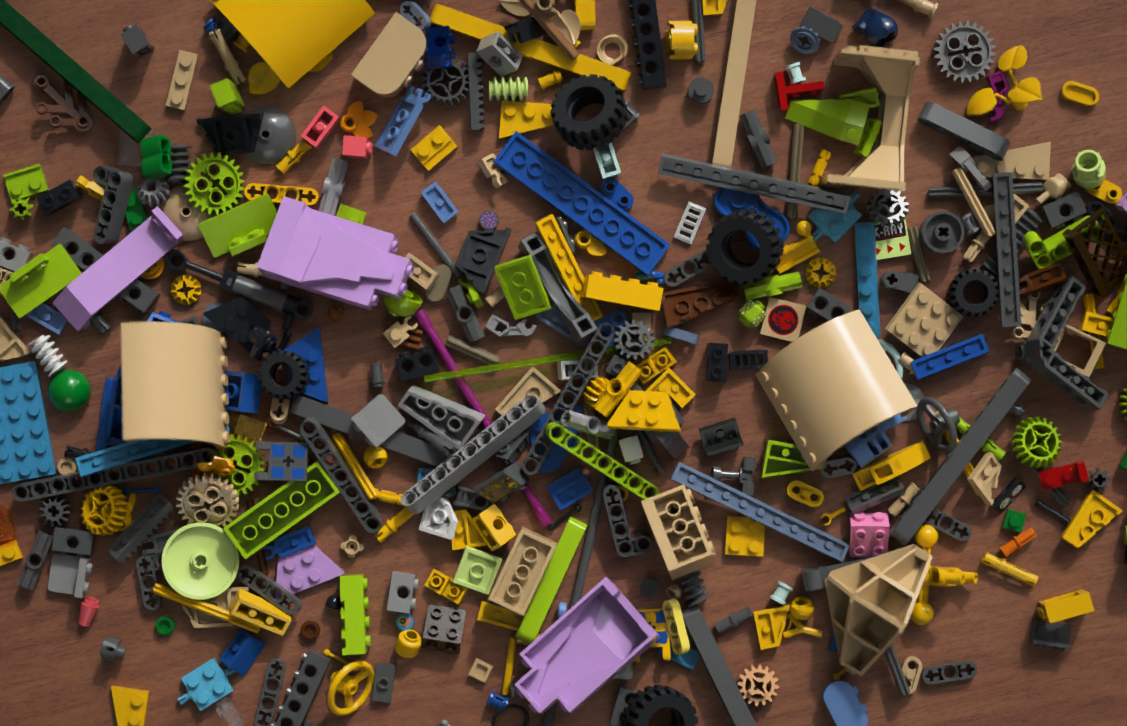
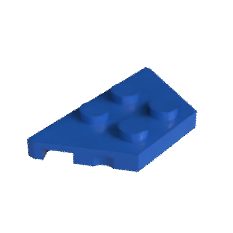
(312, 352)

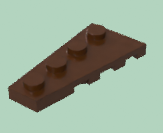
(695, 301)

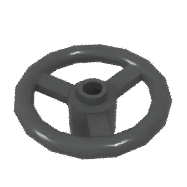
(940, 422)

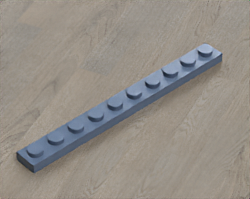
(760, 512)

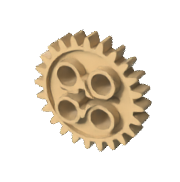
(207, 500)

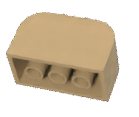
(392, 58)

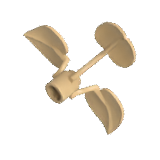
(566, 22)

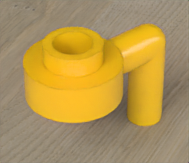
(132, 499)

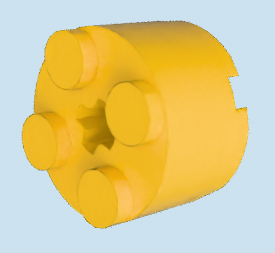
(681, 40)

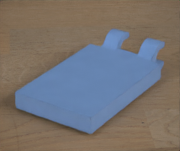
(401, 121)

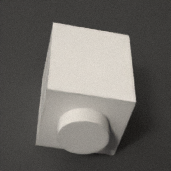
(631, 449)

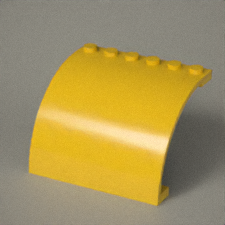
(294, 33)

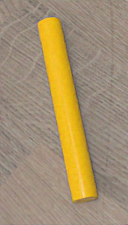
(509, 665)

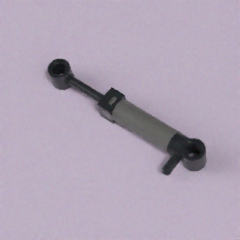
(249, 289)

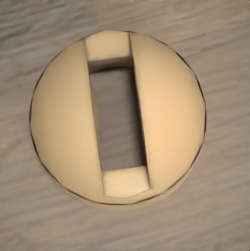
(674, 592)

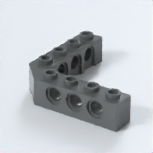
(1044, 339)

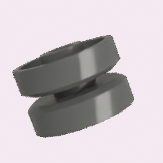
(952, 228)

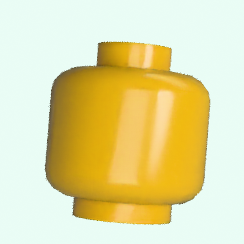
(408, 644)

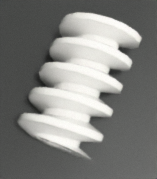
(48, 354)

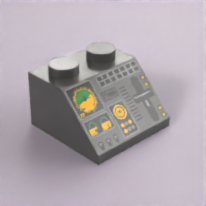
(502, 483)

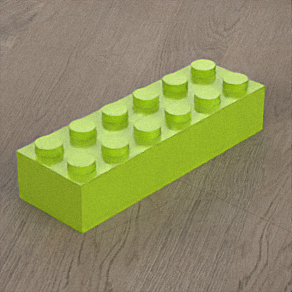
(281, 510)

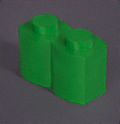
(156, 156)

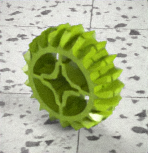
(1026, 431)

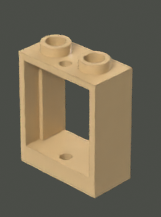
(1095, 355)

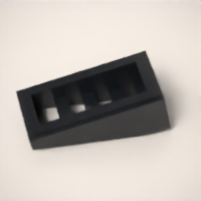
(732, 357)

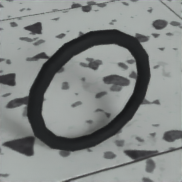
(507, 707)

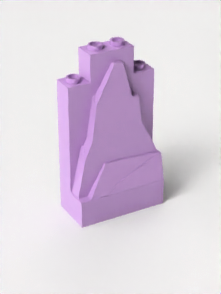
(333, 256)
(584, 650)

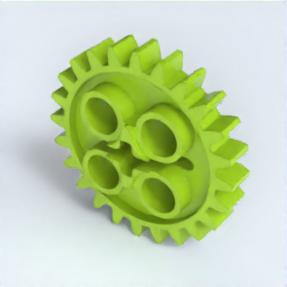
(223, 169)
(241, 449)

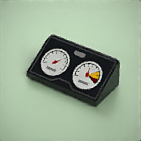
(1008, 495)

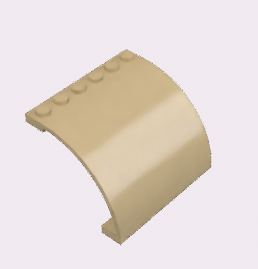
(174, 382)
(833, 386)

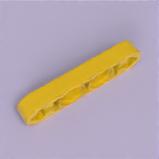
(282, 190)

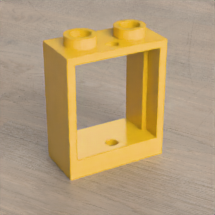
(1065, 606)

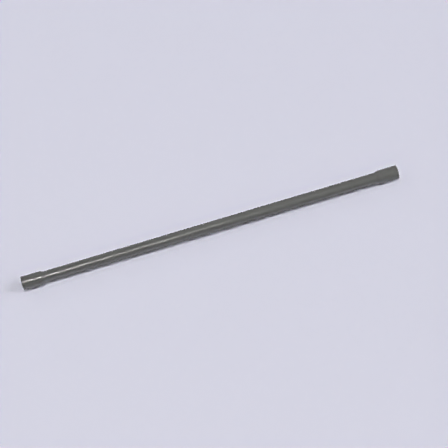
(549, 715)

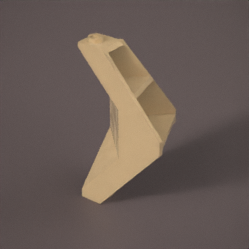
(873, 603)

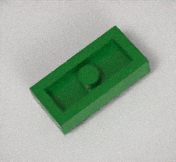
(135, 211)

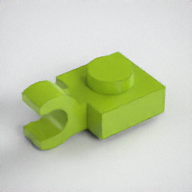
(473, 295)

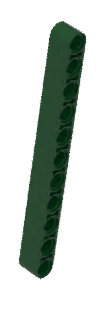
(72, 73)

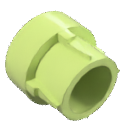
(1089, 169)

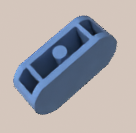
(843, 704)

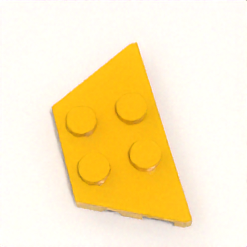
(645, 412)

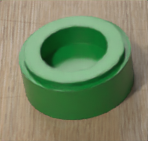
(165, 625)

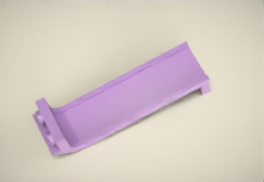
(118, 269)

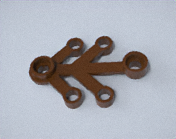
(64, 106)

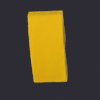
(656, 364)
(444, 586)

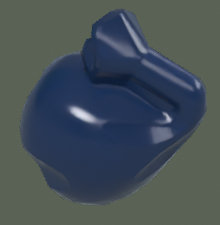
(876, 27)

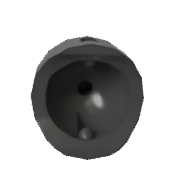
(701, 90)
(113, 643)

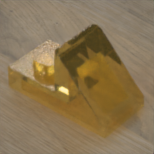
(246, 426)

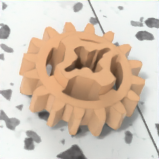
(765, 678)

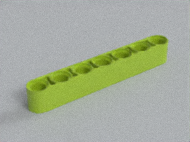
(594, 457)
(551, 580)

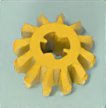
(595, 391)

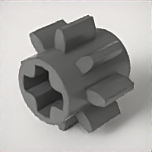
(1093, 475)

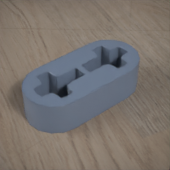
(417, 14)
(681, 335)

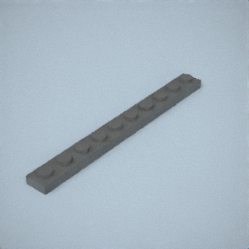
(754, 183)

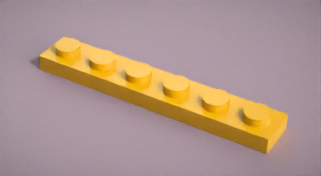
(566, 263)

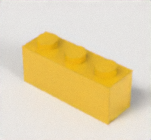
(260, 612)

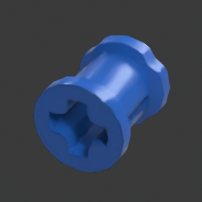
(497, 701)

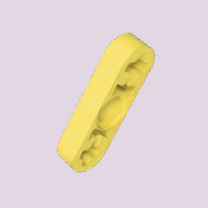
(678, 636)

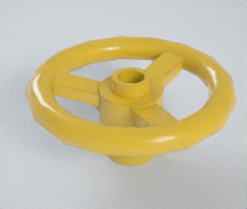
(348, 687)

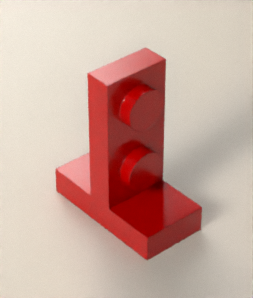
(794, 90)
(1063, 475)

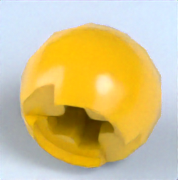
(375, 457)
(801, 608)

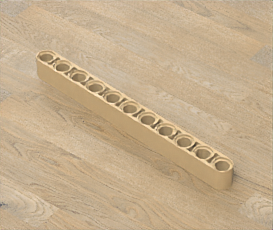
(733, 83)

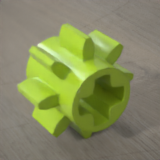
(25, 203)

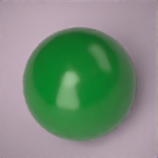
(69, 391)

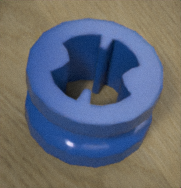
(211, 25)

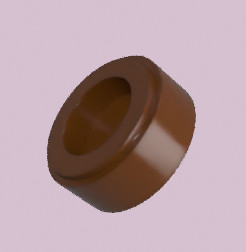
(310, 629)

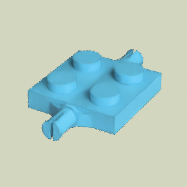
(834, 223)
(207, 684)

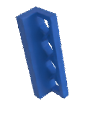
(949, 357)

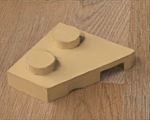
(985, 477)

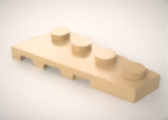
(1024, 163)

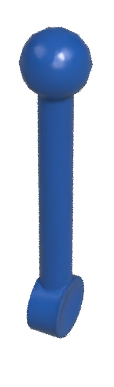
(158, 489)

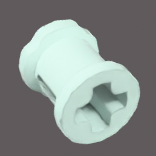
(794, 74)
(781, 593)

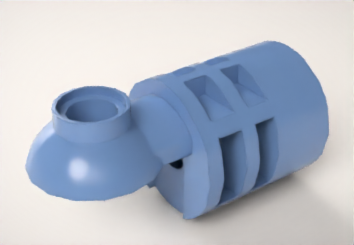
(872, 442)

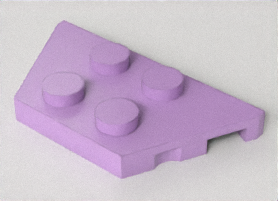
(305, 570)

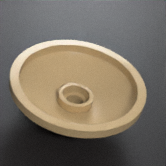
(188, 223)

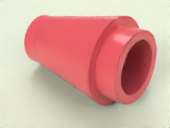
(88, 610)

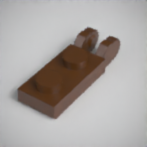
(1042, 279)

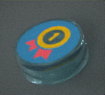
(405, 621)

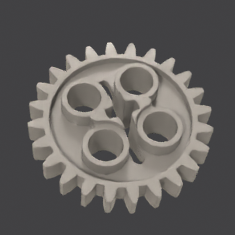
(961, 35)

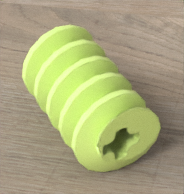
(508, 88)

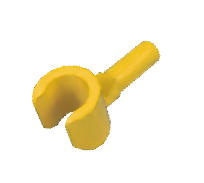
(832, 515)

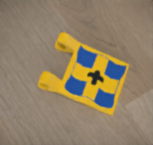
(656, 619)

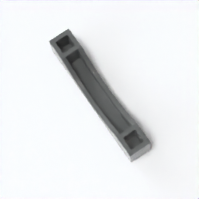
(571, 312)

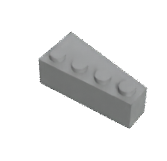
(444, 417)

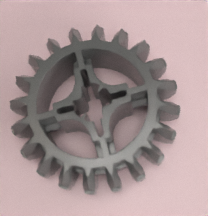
(437, 83)

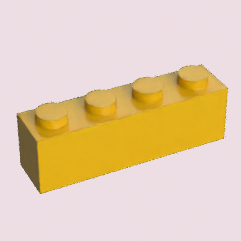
(622, 292)

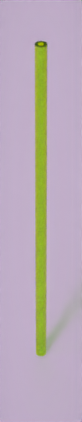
(527, 362)

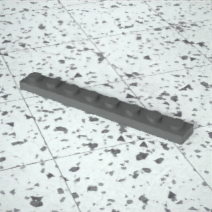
(1006, 249)

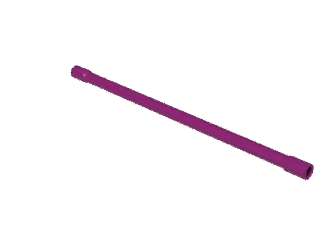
(427, 326)

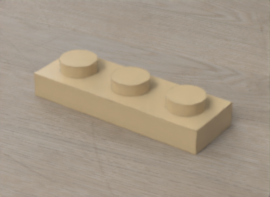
(182, 80)

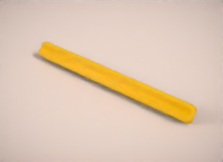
(204, 607)

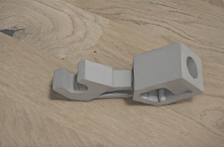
(965, 161)
(519, 329)

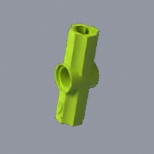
(773, 286)

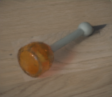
(272, 426)

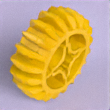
(110, 511)

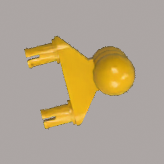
(922, 611)

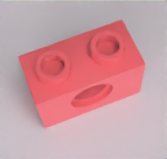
(320, 127)
(356, 147)

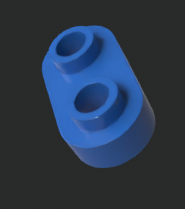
(617, 193)

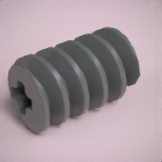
(179, 163)
(693, 588)

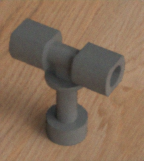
(743, 475)

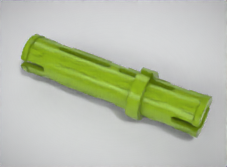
(988, 445)

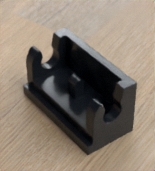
(525, 30)

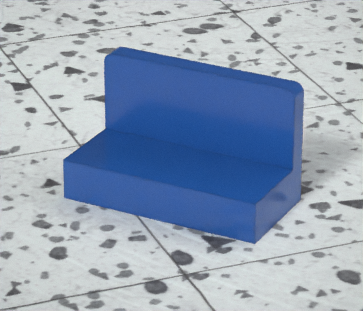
(242, 651)

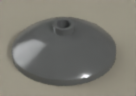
(280, 140)

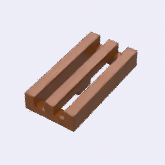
(417, 339)

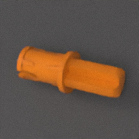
(1018, 541)

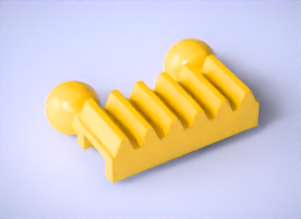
(798, 250)

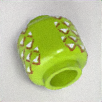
(751, 313)

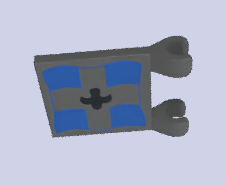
(286, 461)

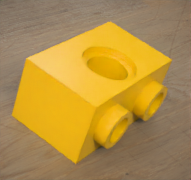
(484, 524)

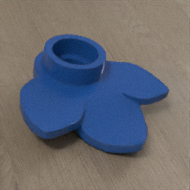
(610, 319)

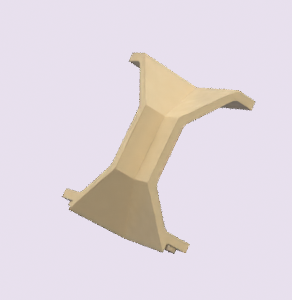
(893, 75)

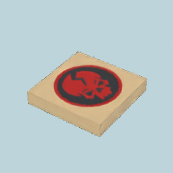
(783, 319)

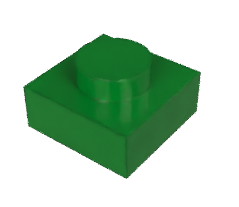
(1013, 520)

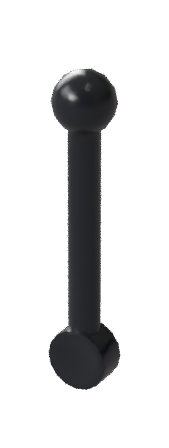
(551, 526)

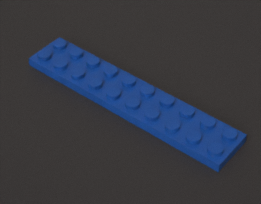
(581, 203)

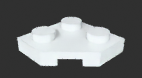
(439, 519)

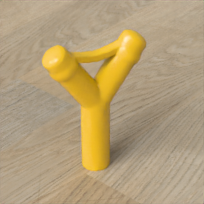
(800, 628)

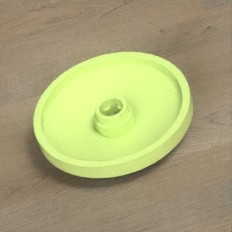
(200, 561)

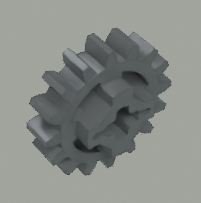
(884, 209)
(640, 346)

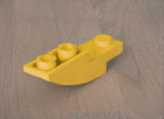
(892, 466)

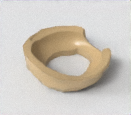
(613, 38)

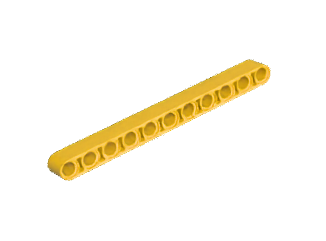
(533, 49)

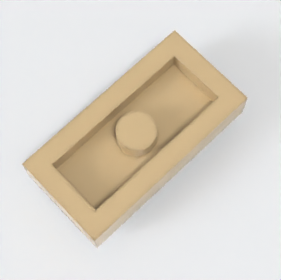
(422, 273)

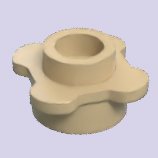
(352, 551)

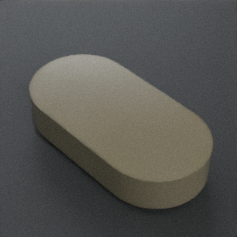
(438, 289)

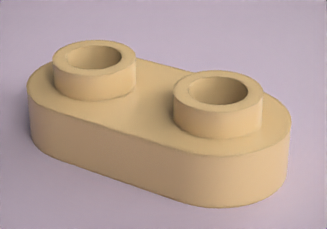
(912, 675)

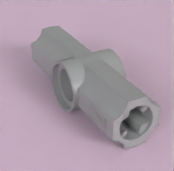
(333, 186)
(586, 424)

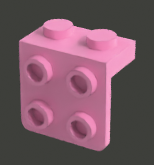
(868, 534)

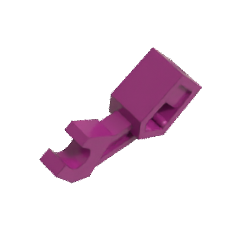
(993, 79)

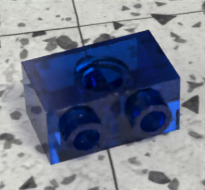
(439, 47)

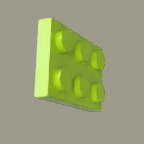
(522, 287)

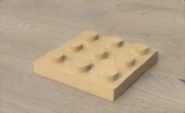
(924, 321)

